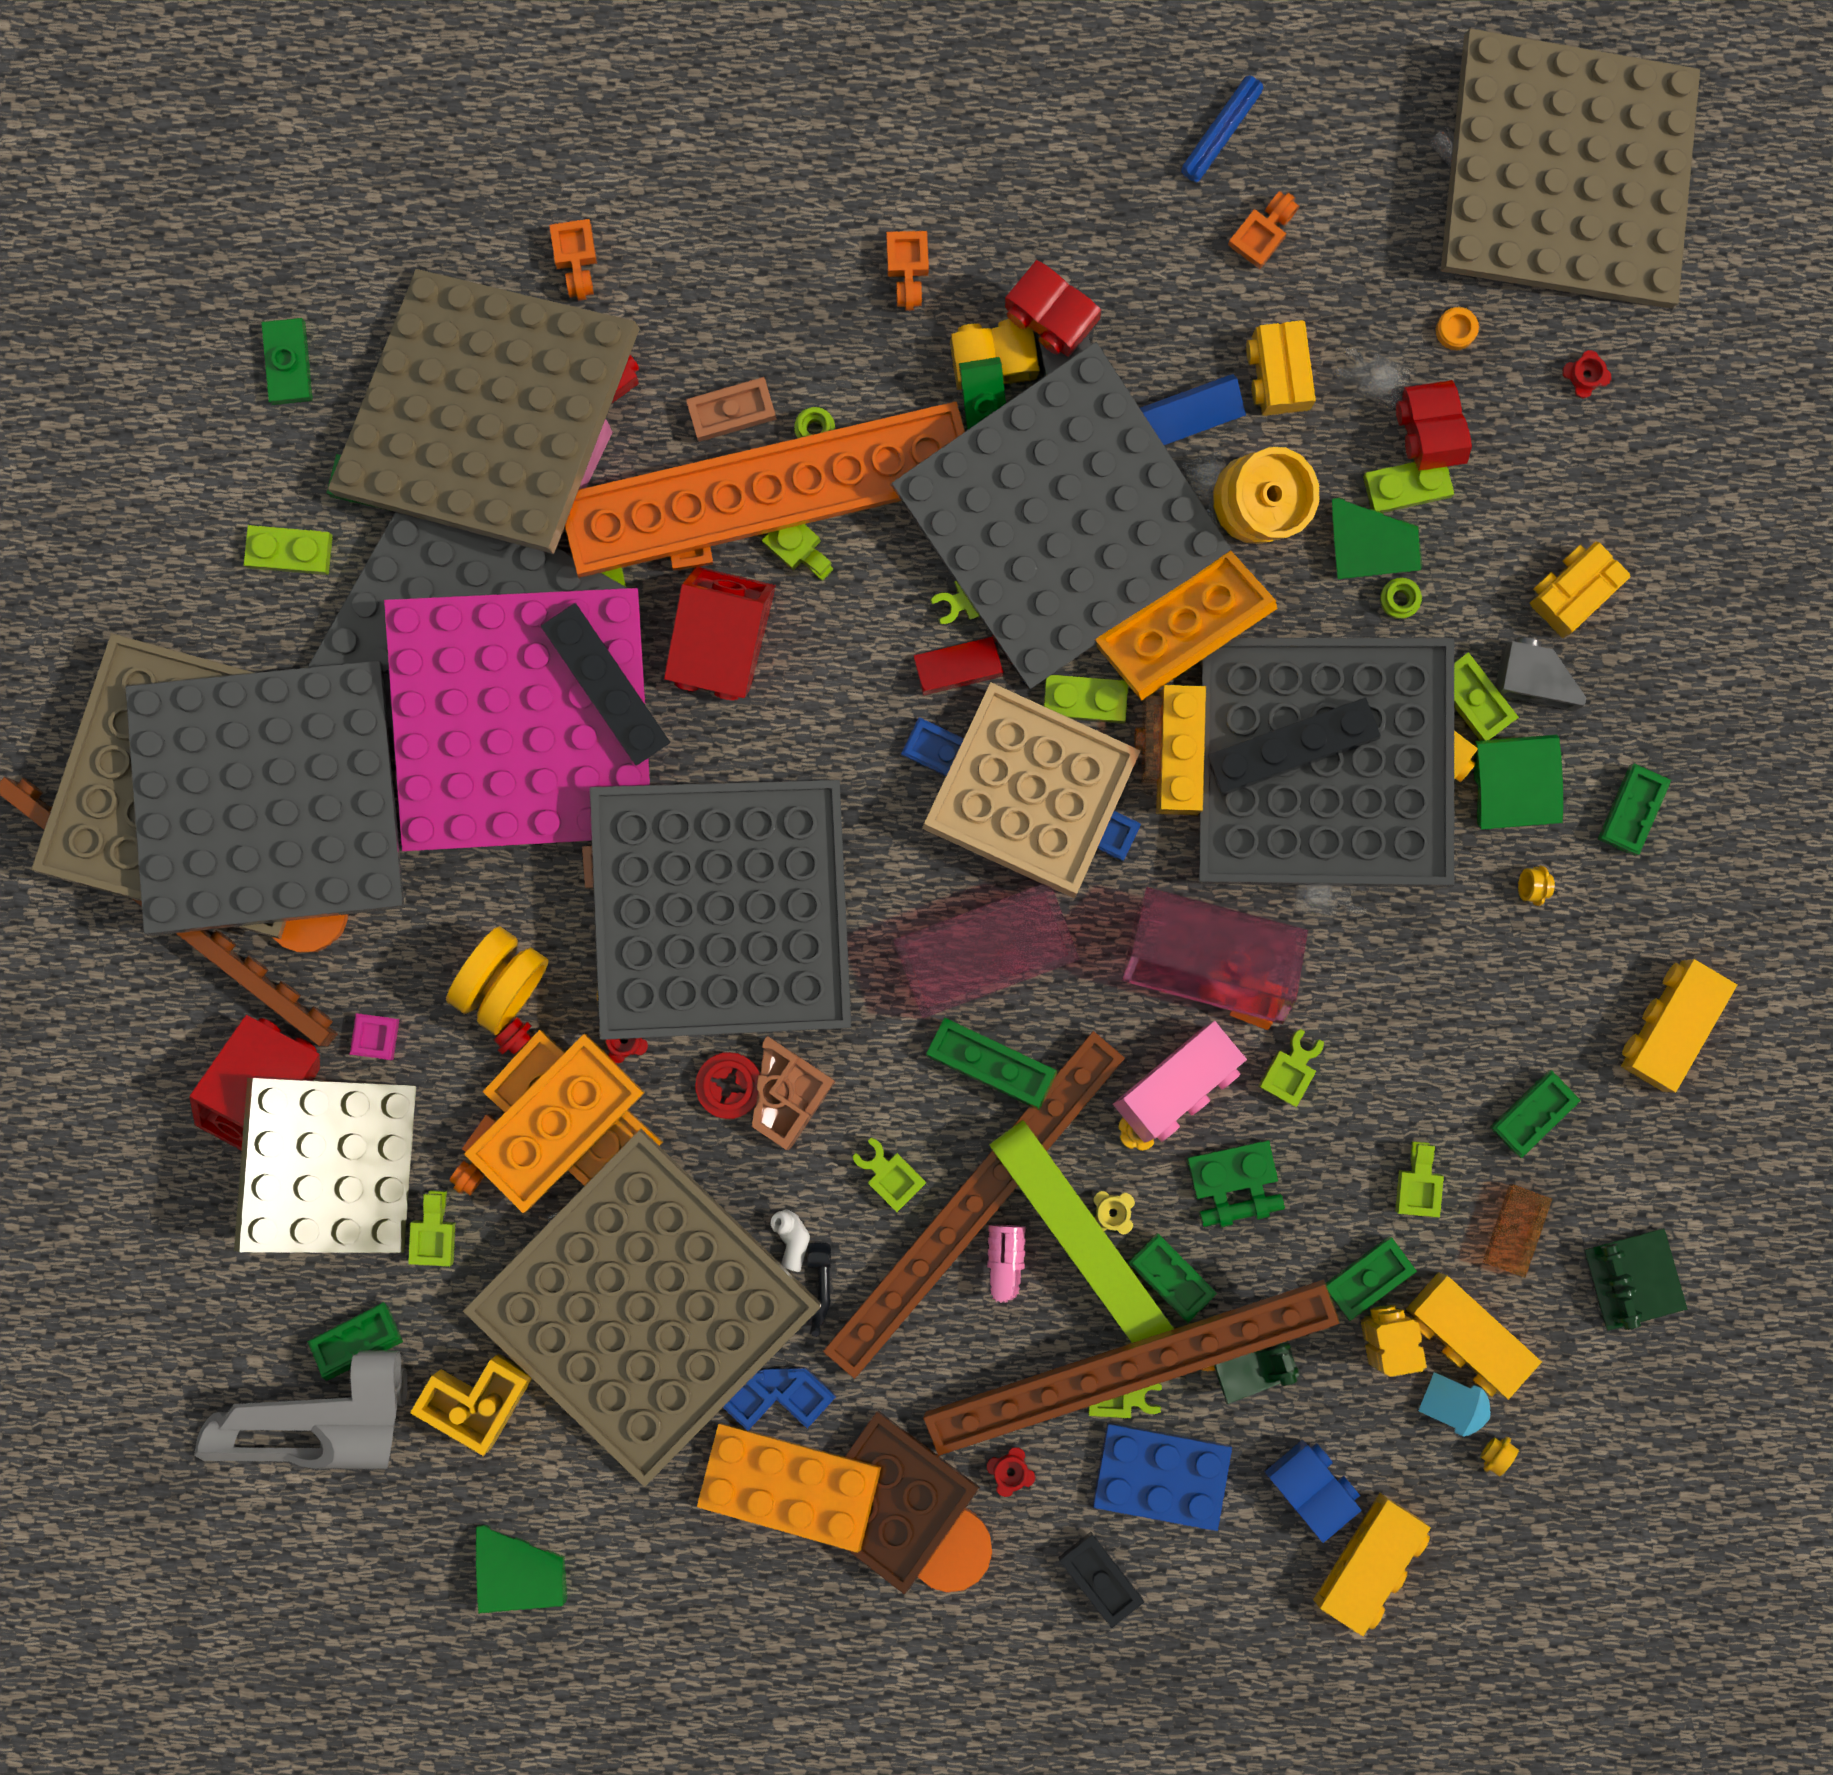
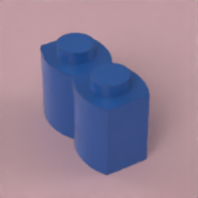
(1313, 1490)

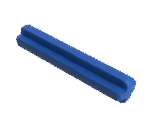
(1222, 128)

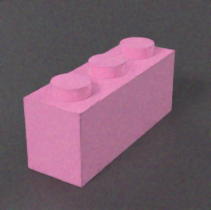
(1181, 1083)

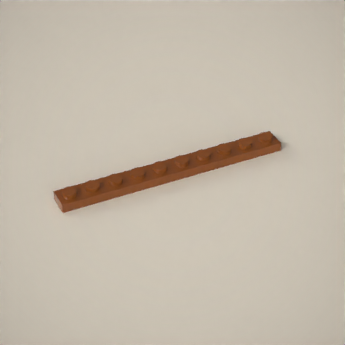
(214, 946)
(967, 1212)
(1132, 1367)

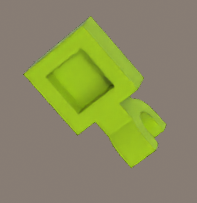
(797, 546)
(1420, 1189)
(432, 1238)

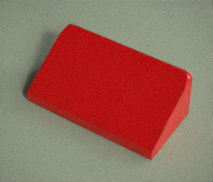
(958, 666)

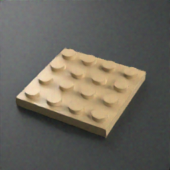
(1031, 790)

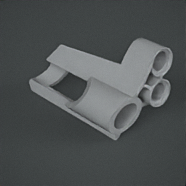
(350, 1430)

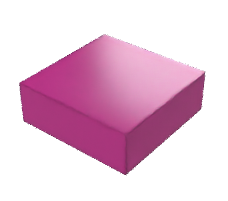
(374, 1036)

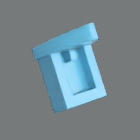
(1456, 1405)

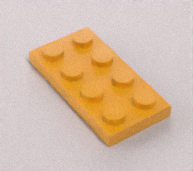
(1186, 625)
(526, 1069)
(554, 1123)
(789, 1487)

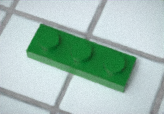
(991, 1063)

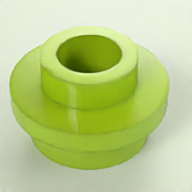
(811, 415)
(1406, 587)

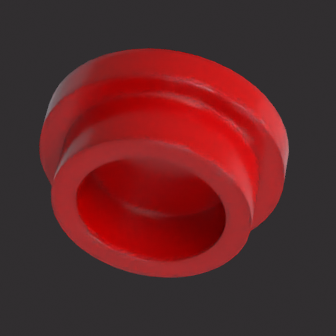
(513, 1036)

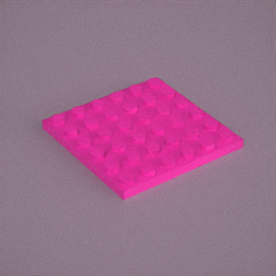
(494, 722)

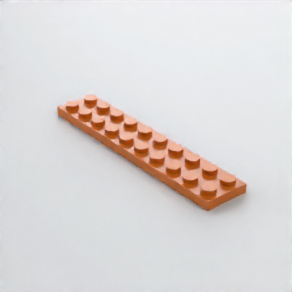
(752, 490)

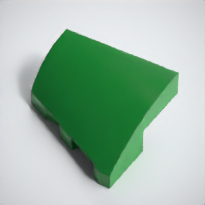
(1372, 542)
(516, 1574)

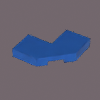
(792, 1387)

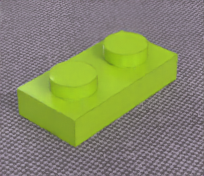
(1406, 487)
(288, 550)
(1087, 698)
(1479, 700)

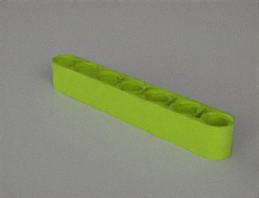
(1079, 1233)

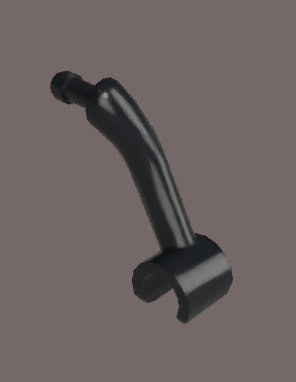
(820, 1257)

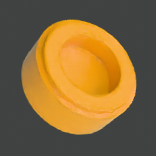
(1457, 328)

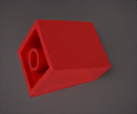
(718, 633)
(251, 1052)

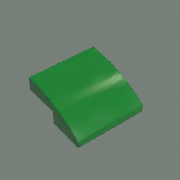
(1519, 782)

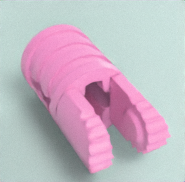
(1006, 1260)

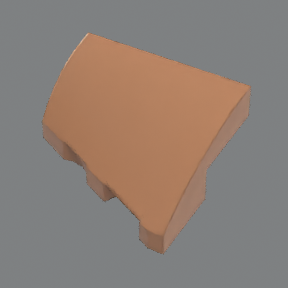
(787, 1094)

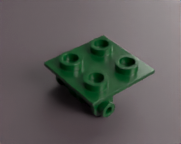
(1635, 1280)
(1257, 1372)

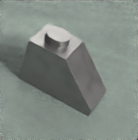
(1537, 676)

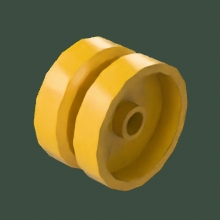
(1266, 495)
(497, 980)

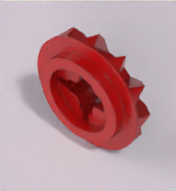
(710, 1093)

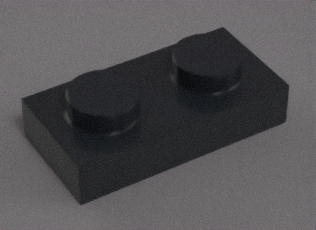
(1101, 1579)

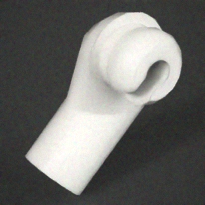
(794, 1236)

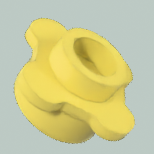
(1123, 1205)

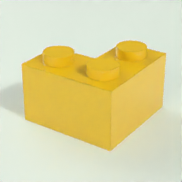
(476, 1413)

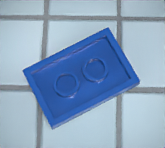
(1162, 1476)

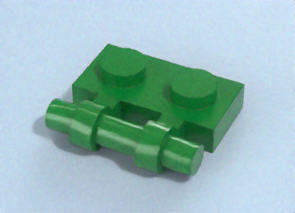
(1235, 1170)

